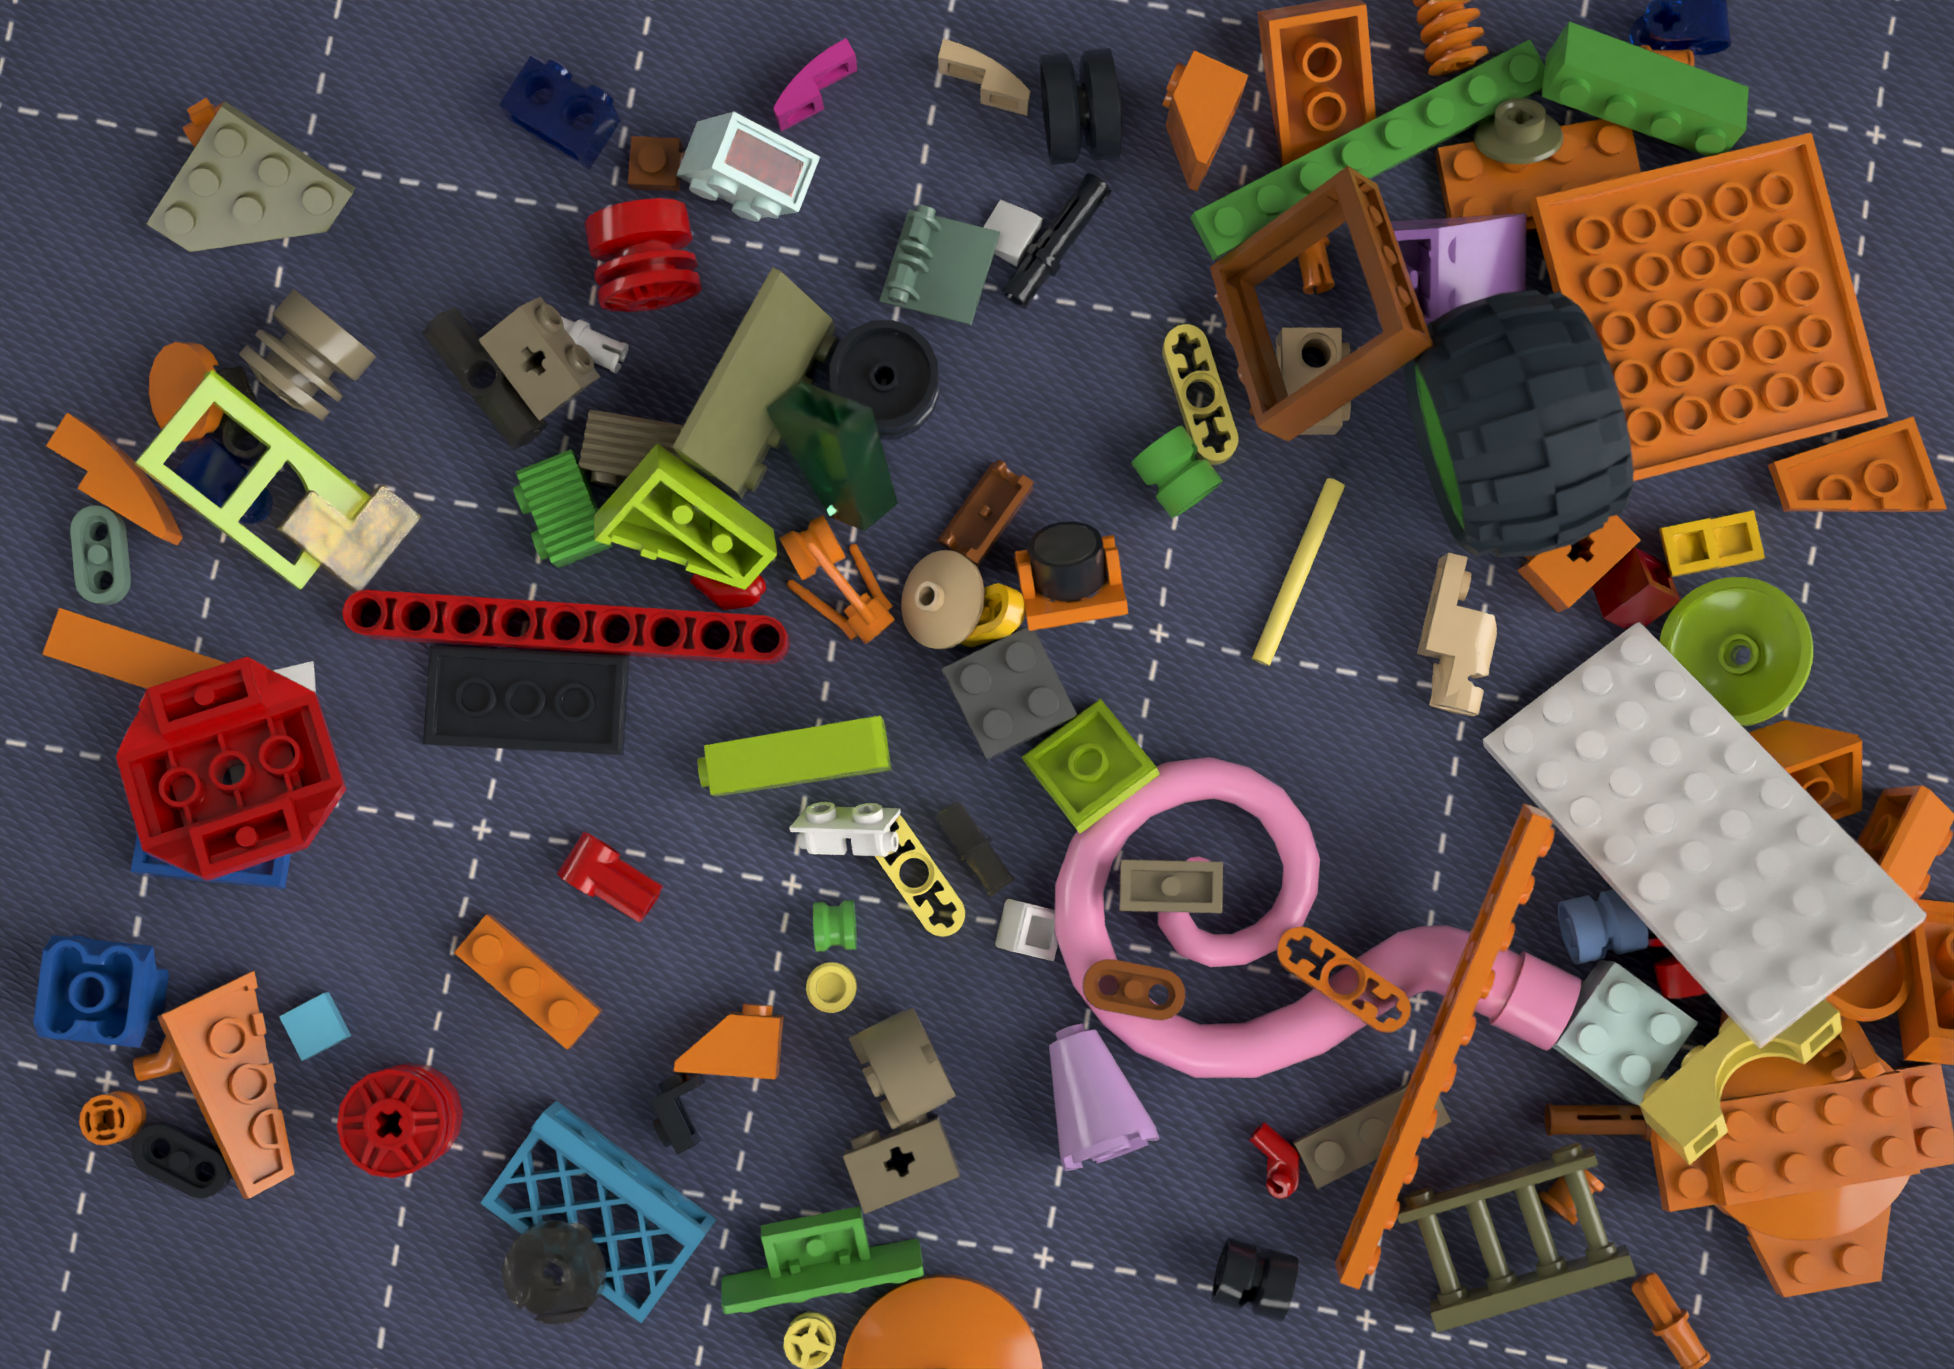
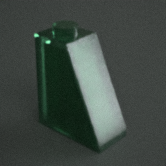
(837, 452)

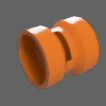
(796, 548)
(122, 1111)

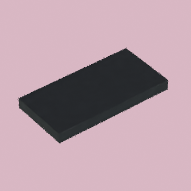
(526, 700)

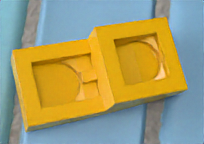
(1711, 544)

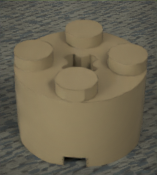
(902, 1067)

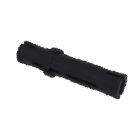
(1044, 257)

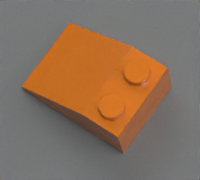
(1316, 72)
(1928, 1012)

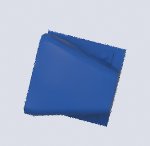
(98, 991)

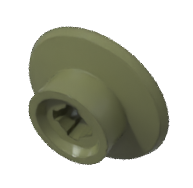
(1519, 133)

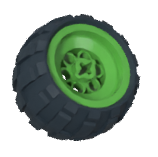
(1519, 424)

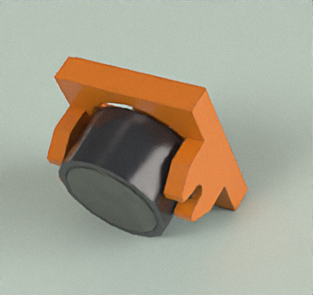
(1068, 566)

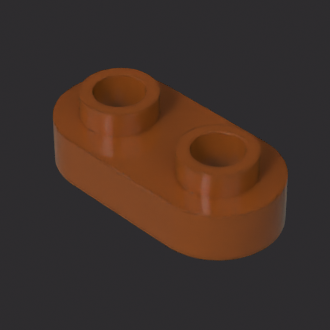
(1133, 989)

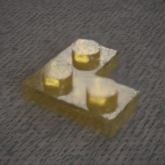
(352, 547)

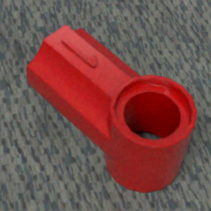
(600, 871)

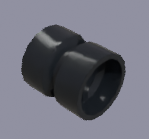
(1255, 1279)

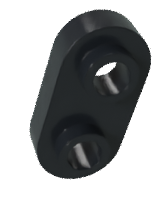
(183, 1163)

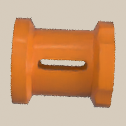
(1560, 1200)

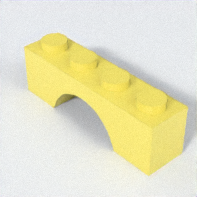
(1687, 1105)

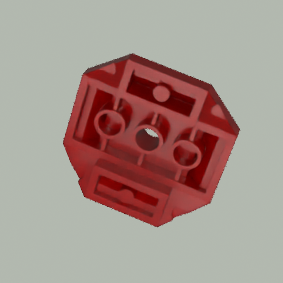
(201, 728)

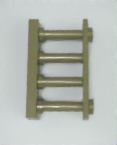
(1553, 1274)

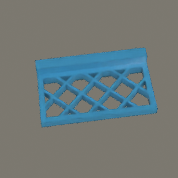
(614, 1172)

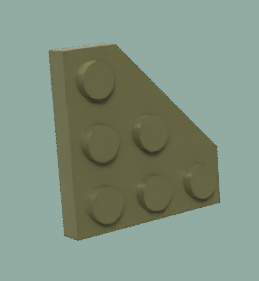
(247, 189)

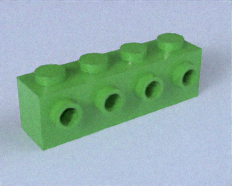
(1645, 91)

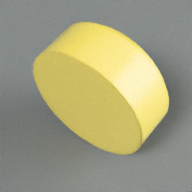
(831, 987)

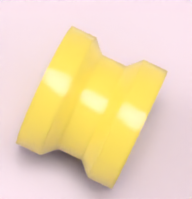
(807, 1350)

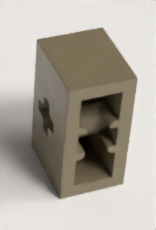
(517, 351)
(884, 1184)

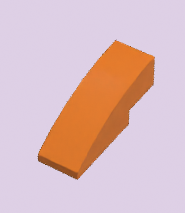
(114, 477)

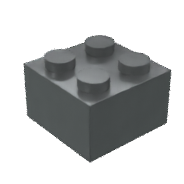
(1009, 693)

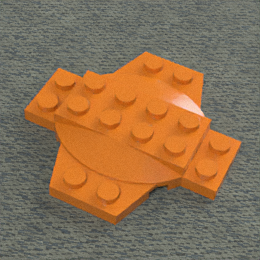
(1814, 1163)

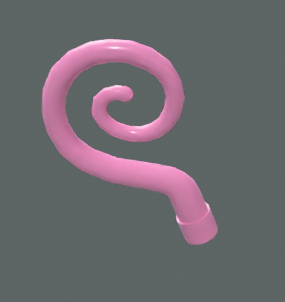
(1525, 1000)

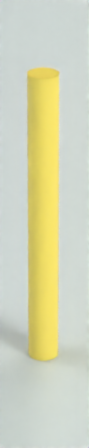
(1298, 572)

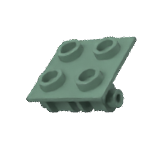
(939, 266)

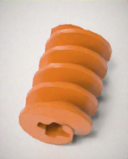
(1449, 35)

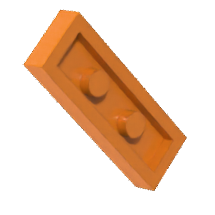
(528, 981)

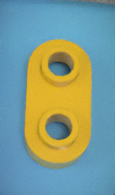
(1000, 615)

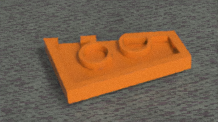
(1862, 473)

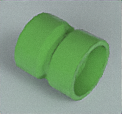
(1176, 472)

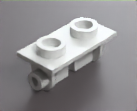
(826, 827)

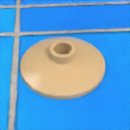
(956, 600)

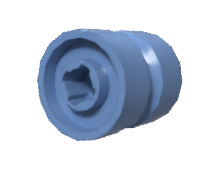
(1600, 925)

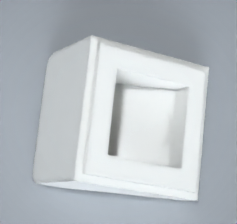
(1016, 229)
(1027, 930)

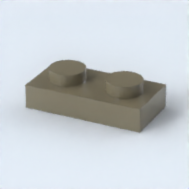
(1171, 886)

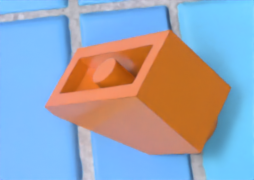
(739, 1046)

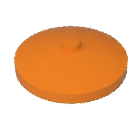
(942, 1325)

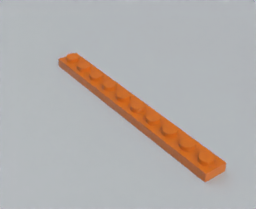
(1451, 1028)

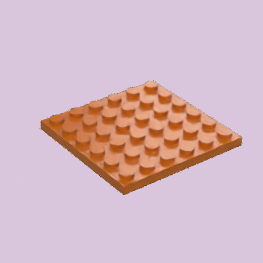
(1717, 302)

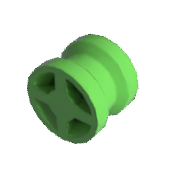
(834, 925)

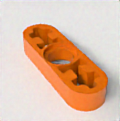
(1364, 973)

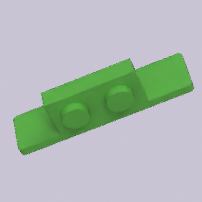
(818, 1259)

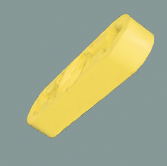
(1201, 356)
(945, 897)

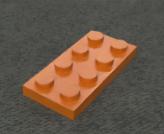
(1487, 187)

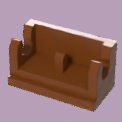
(986, 512)

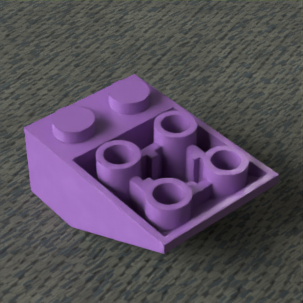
(1462, 259)

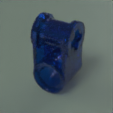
(1682, 25)
(216, 475)

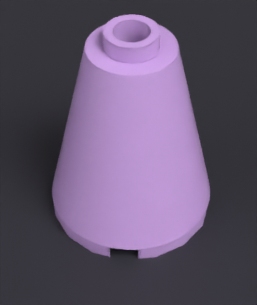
(1094, 1101)

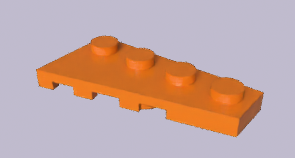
(229, 1072)

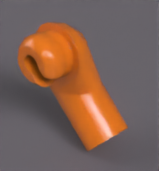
(156, 1064)

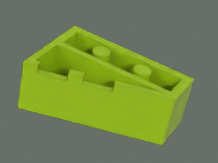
(687, 520)

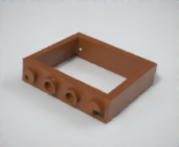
(1404, 336)

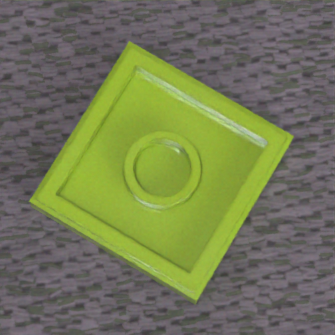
(1090, 766)

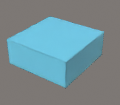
(315, 1026)

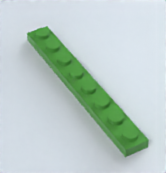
(1374, 145)

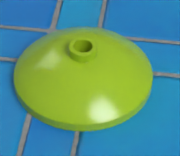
(1738, 614)

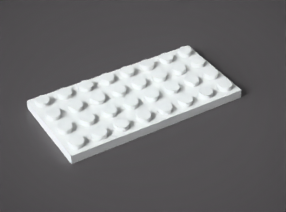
(1703, 834)

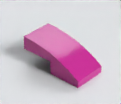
(802, 94)

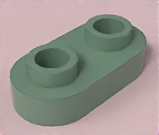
(97, 558)

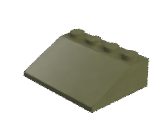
(765, 359)

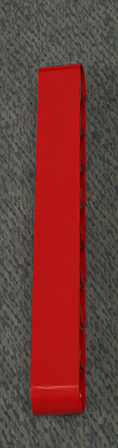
(544, 620)

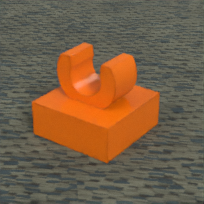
(1857, 1051)

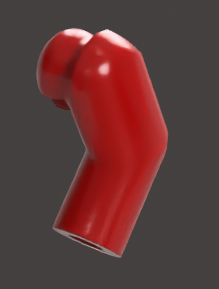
(729, 596)
(1281, 1161)

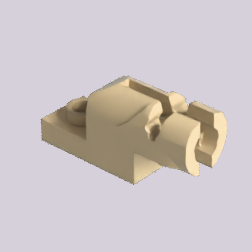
(1458, 638)

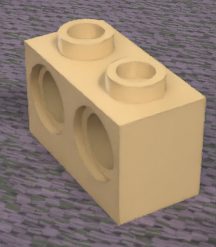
(1297, 373)

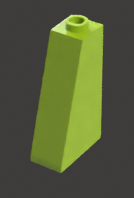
(796, 757)

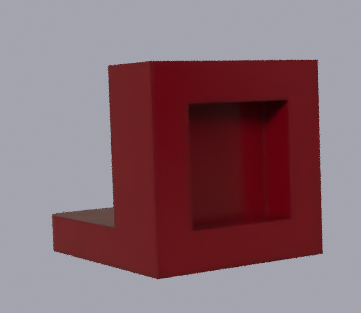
(1636, 590)

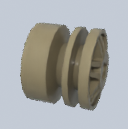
(306, 355)

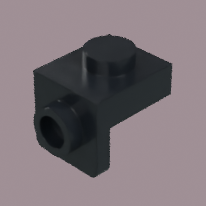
(674, 1123)

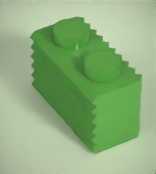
(561, 508)

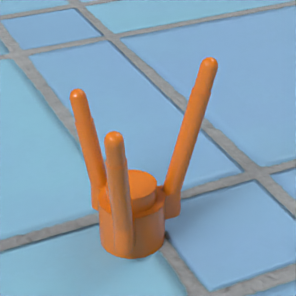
(866, 615)

